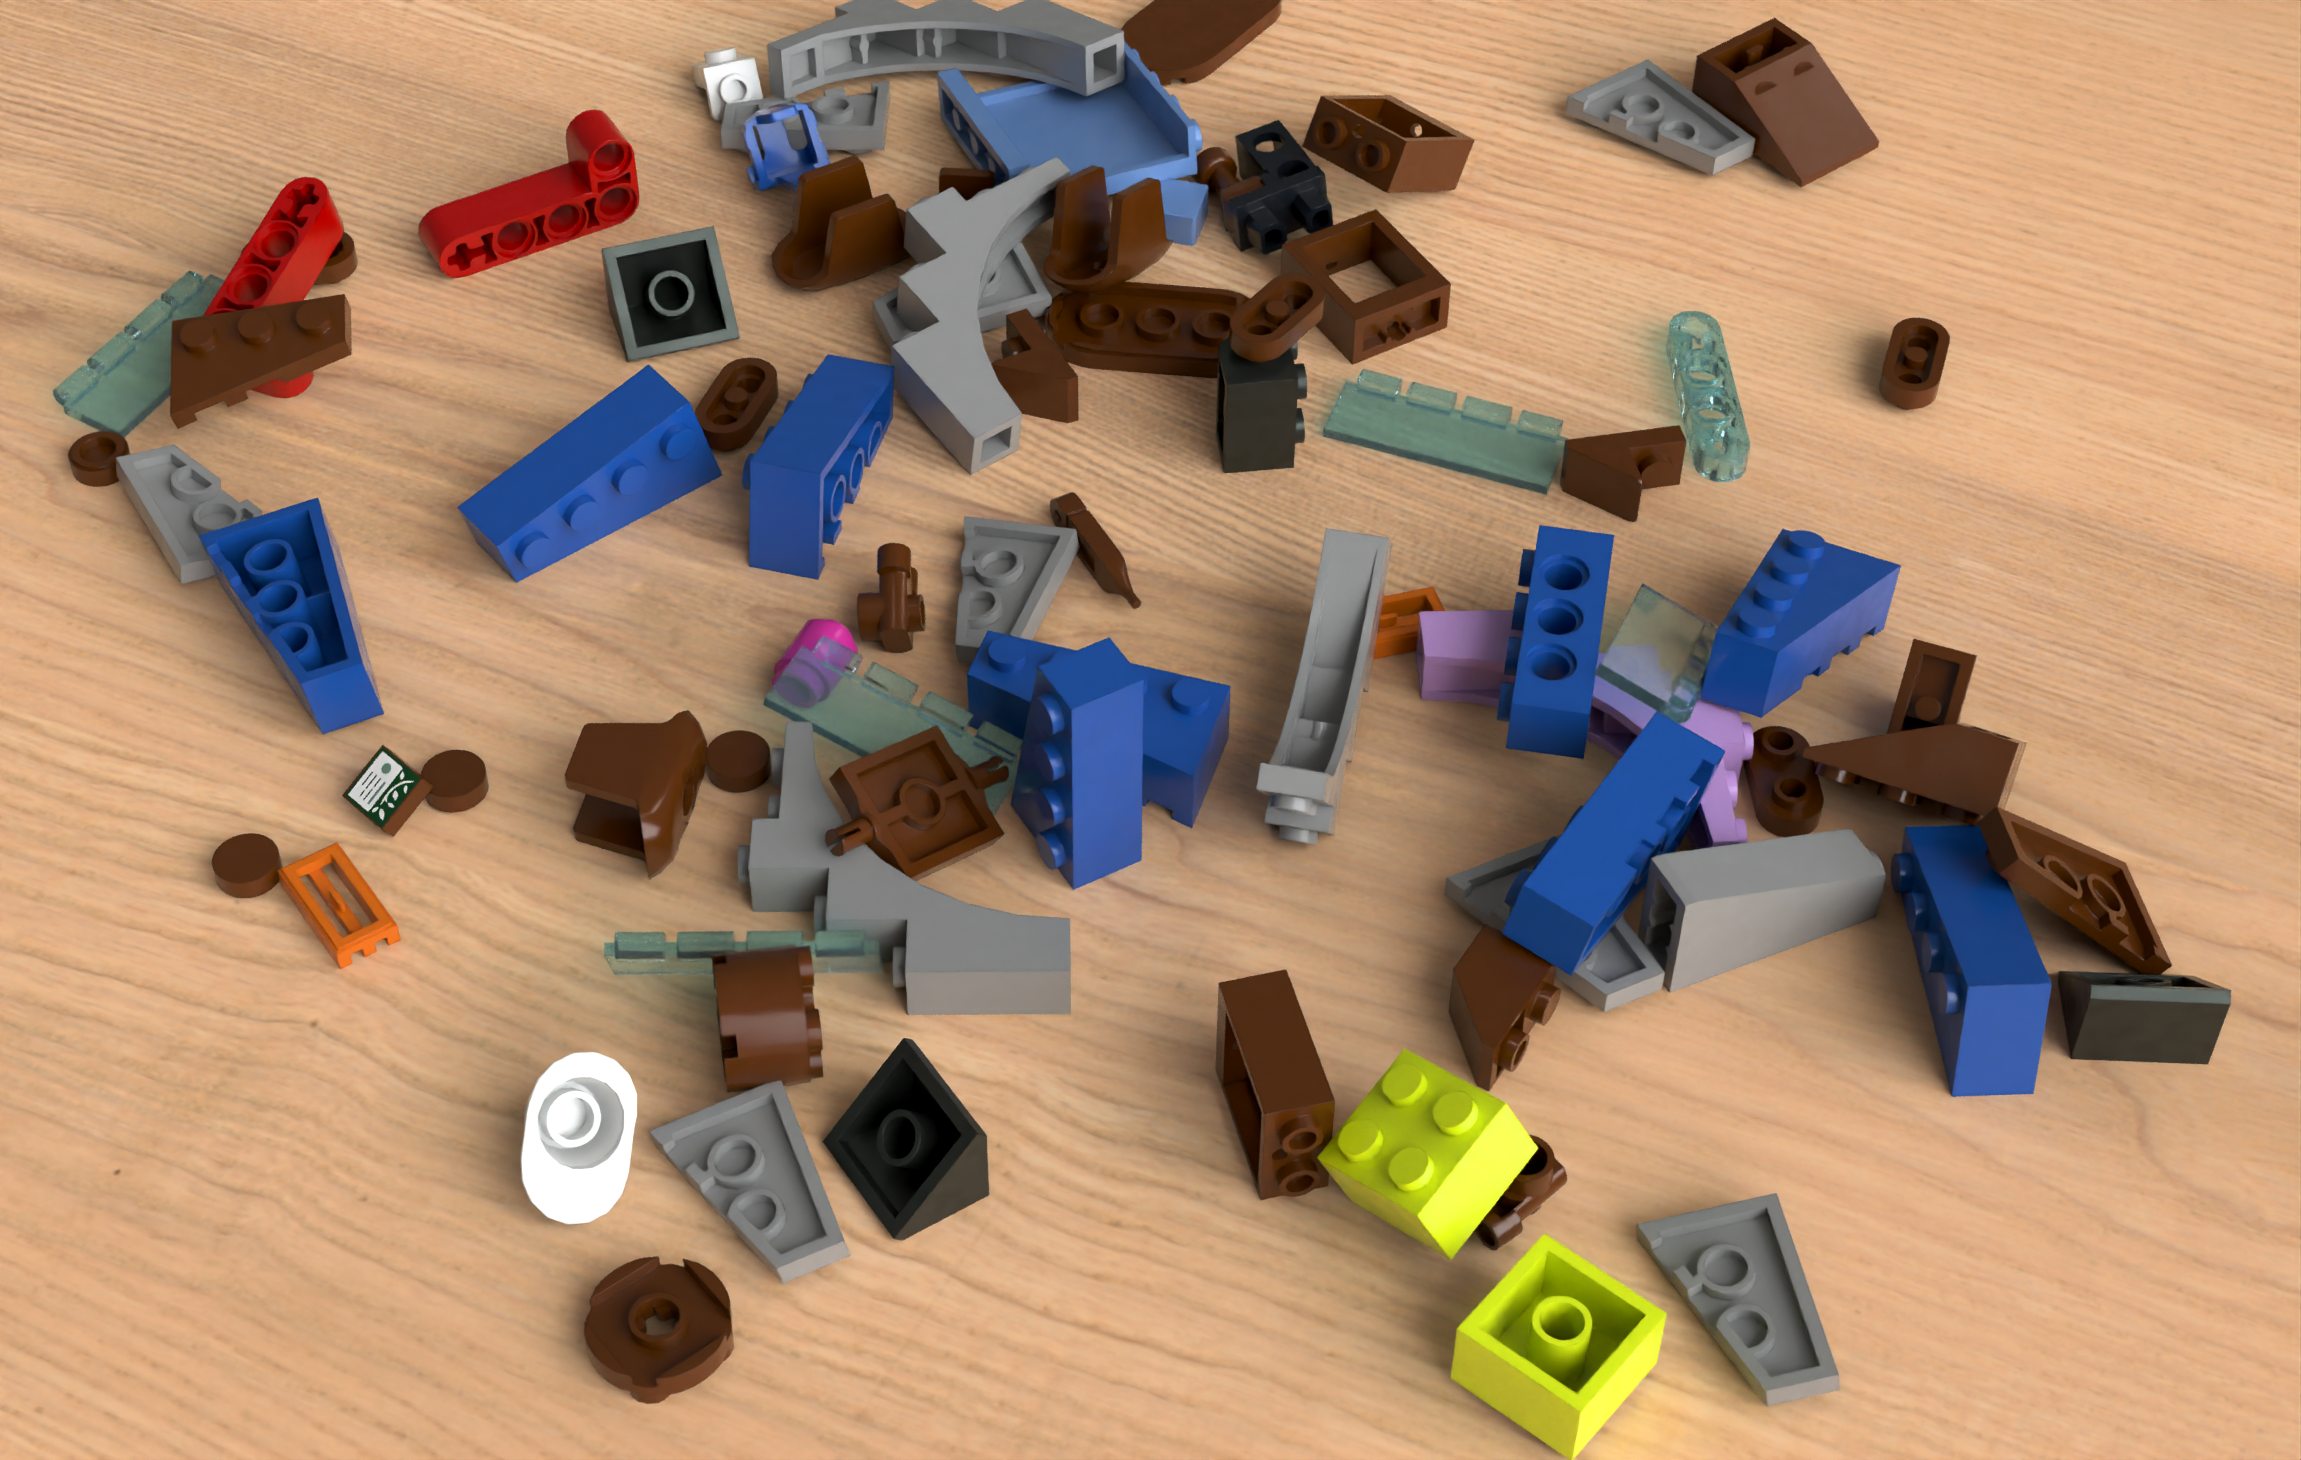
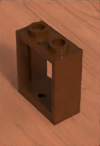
(1379, 143)
(1361, 328)
(1273, 1084)

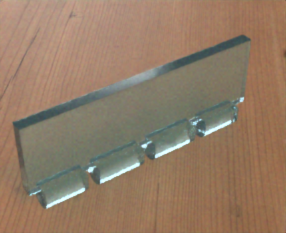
(134, 367)
(1433, 432)
(1660, 654)
(879, 712)
(650, 953)

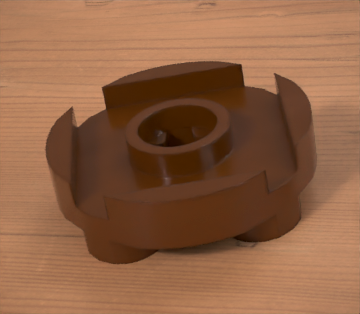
(667, 1362)

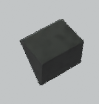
(669, 294)
(2142, 1016)
(911, 1145)

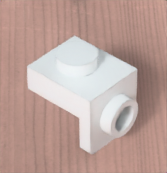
(727, 79)

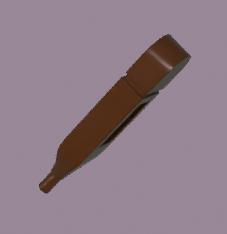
(1096, 548)

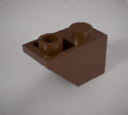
(1496, 1002)

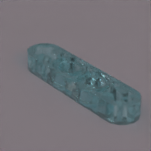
(1713, 394)

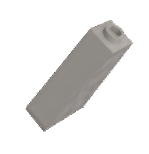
(1753, 900)

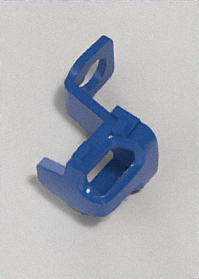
(781, 162)

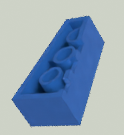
(815, 463)
(593, 477)
(299, 604)
(1795, 617)
(1181, 717)
(1084, 764)
(1607, 847)
(1974, 961)

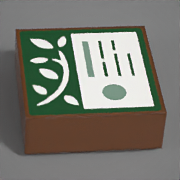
(388, 790)

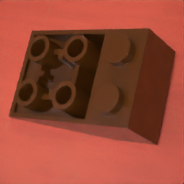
(1786, 100)
(1947, 762)

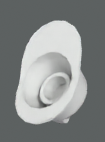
(578, 1137)

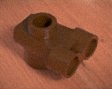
(897, 607)
(1523, 1197)

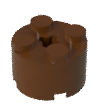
(767, 1016)

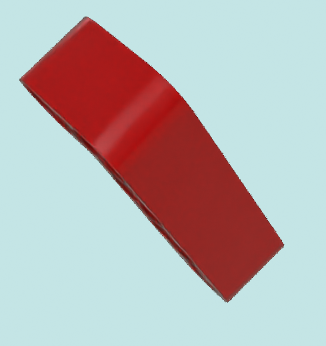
(540, 209)
(284, 260)

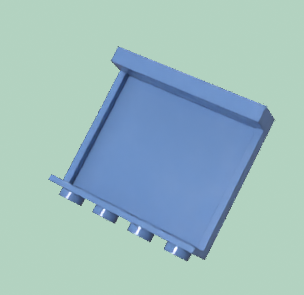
(1125, 129)

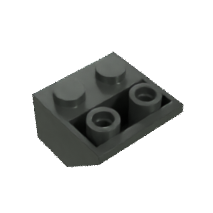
(1259, 410)

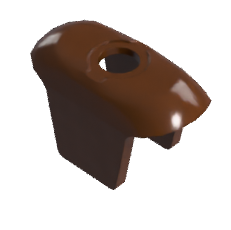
(839, 229)
(1088, 241)
(638, 786)

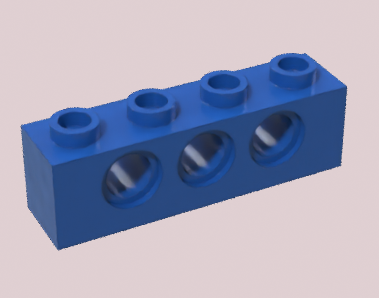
(1559, 641)

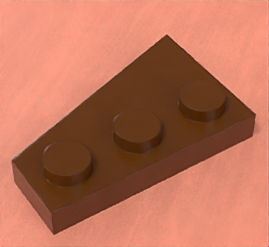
(238, 350)
(2076, 884)

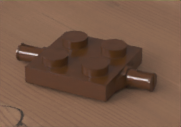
(917, 805)

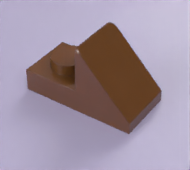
(1036, 371)
(1617, 466)
(1931, 687)

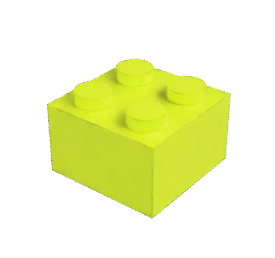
(1428, 1153)
(1557, 1346)

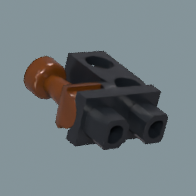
(1277, 191)

